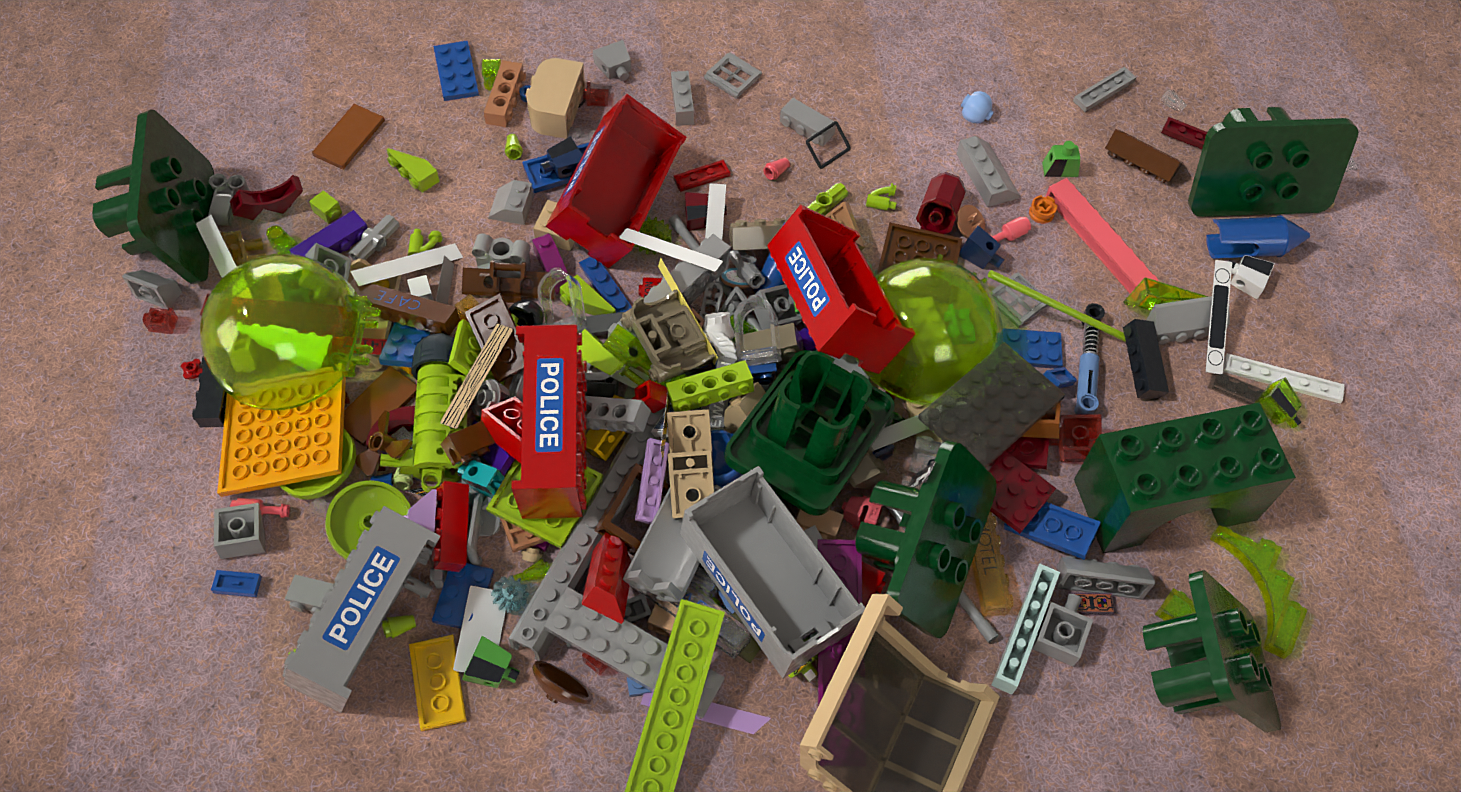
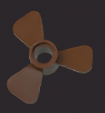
(380, 444)

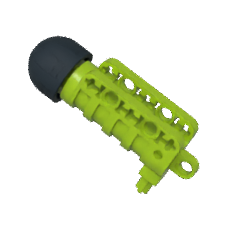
(434, 393)

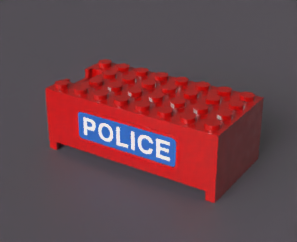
(616, 180)
(837, 290)
(552, 424)

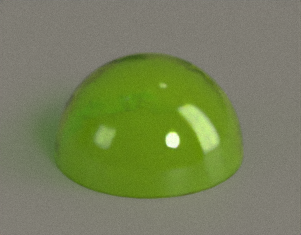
(953, 326)
(283, 331)

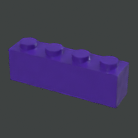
(336, 236)

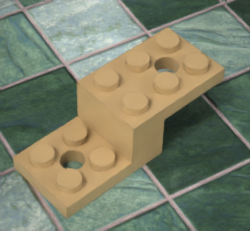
(689, 458)

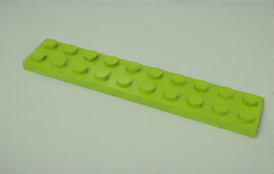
(675, 699)

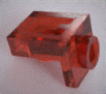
(596, 97)

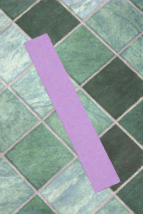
(726, 716)

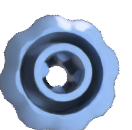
(977, 107)

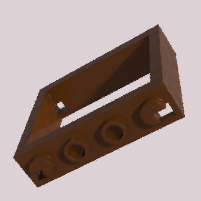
(605, 524)

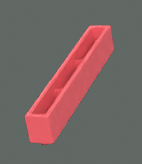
(1099, 235)

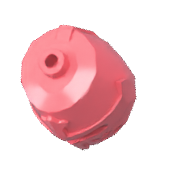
(861, 508)

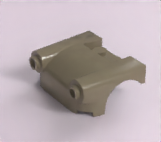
(667, 336)

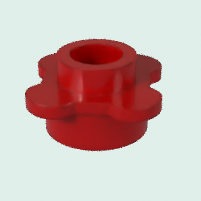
(193, 373)

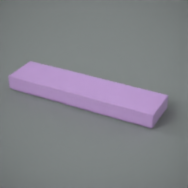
(651, 481)

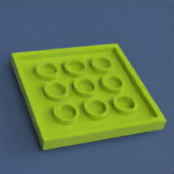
(548, 529)

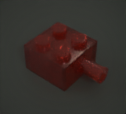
(1077, 436)

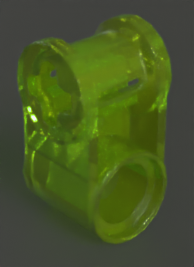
(489, 71)
(280, 240)

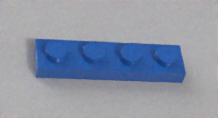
(604, 284)

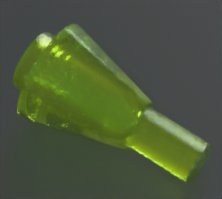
(534, 572)

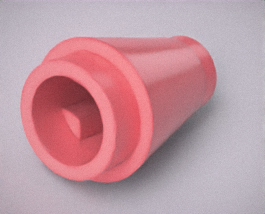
(776, 168)

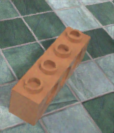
(504, 93)

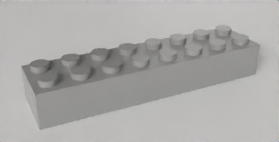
(689, 277)
(618, 645)

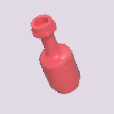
(1014, 229)
(283, 510)

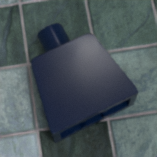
(981, 249)

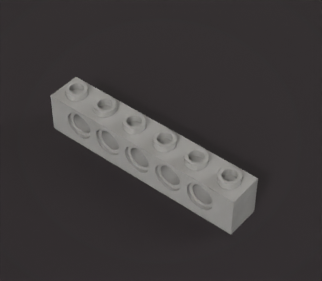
(616, 414)

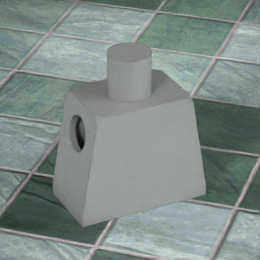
(613, 60)

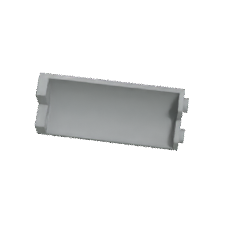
(663, 558)

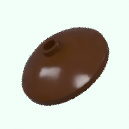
(560, 685)

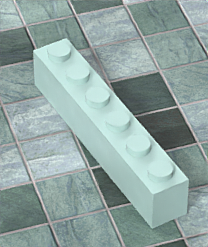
(1025, 629)

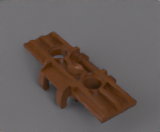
(509, 288)

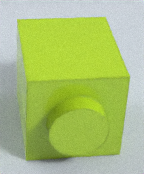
(325, 207)

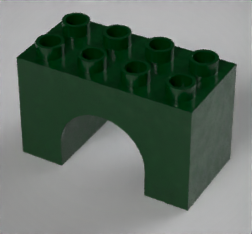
(1182, 466)

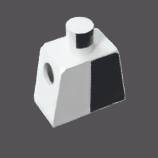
(1251, 275)

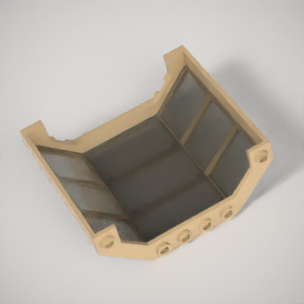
(894, 716)

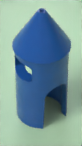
(1239, 235)

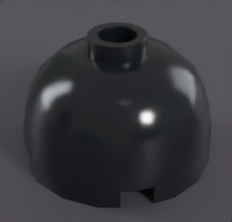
(527, 312)

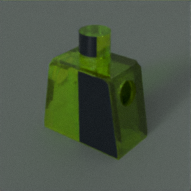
(1280, 403)

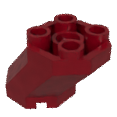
(941, 203)

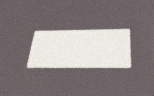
(486, 622)

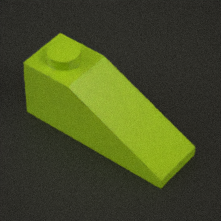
(593, 302)

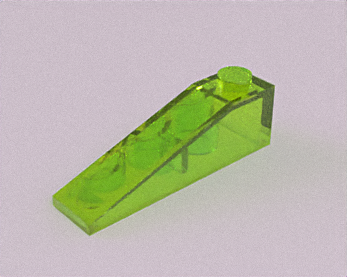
(1153, 292)

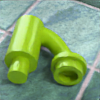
(876, 201)
(416, 241)

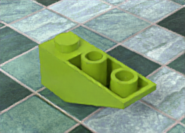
(415, 169)

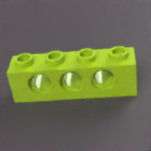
(710, 387)

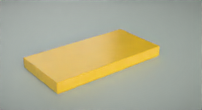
(436, 683)

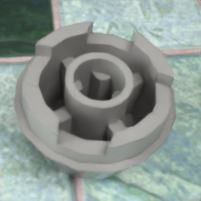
(489, 394)

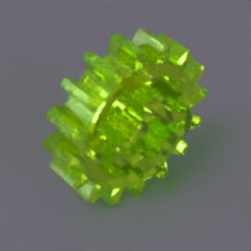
(657, 230)

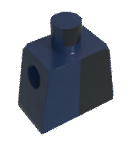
(562, 159)

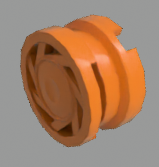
(1042, 209)

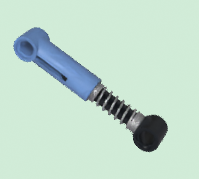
(1089, 364)

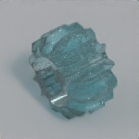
(516, 597)

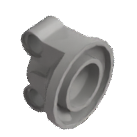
(490, 249)

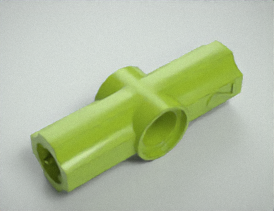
(827, 200)

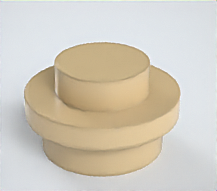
(531, 554)

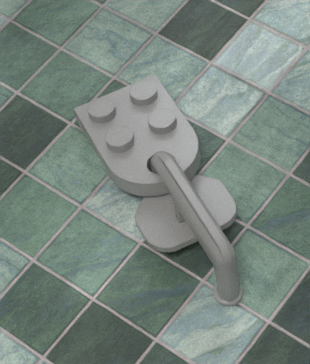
(479, 520)

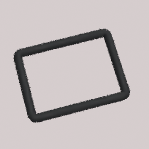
(819, 133)

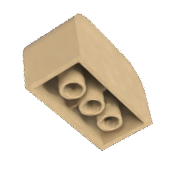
(555, 96)

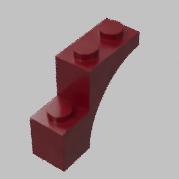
(276, 199)

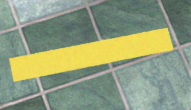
(673, 286)

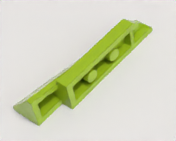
(597, 355)

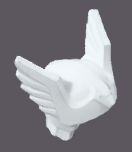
(720, 333)

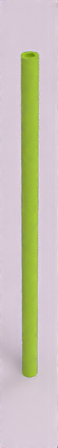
(1056, 305)

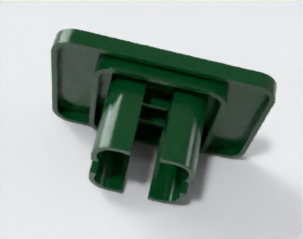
(1271, 164)
(164, 198)
(810, 431)
(939, 538)
(1214, 657)

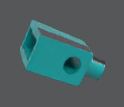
(481, 477)

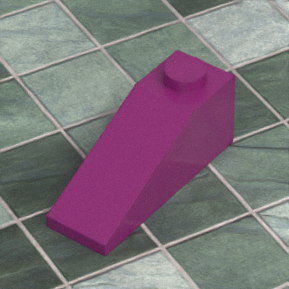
(548, 256)

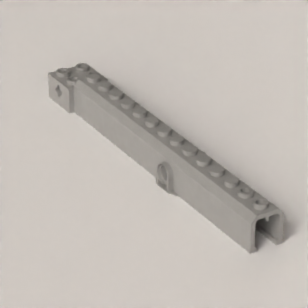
(574, 558)

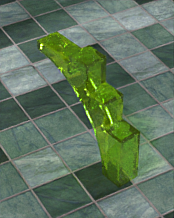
(1260, 558)

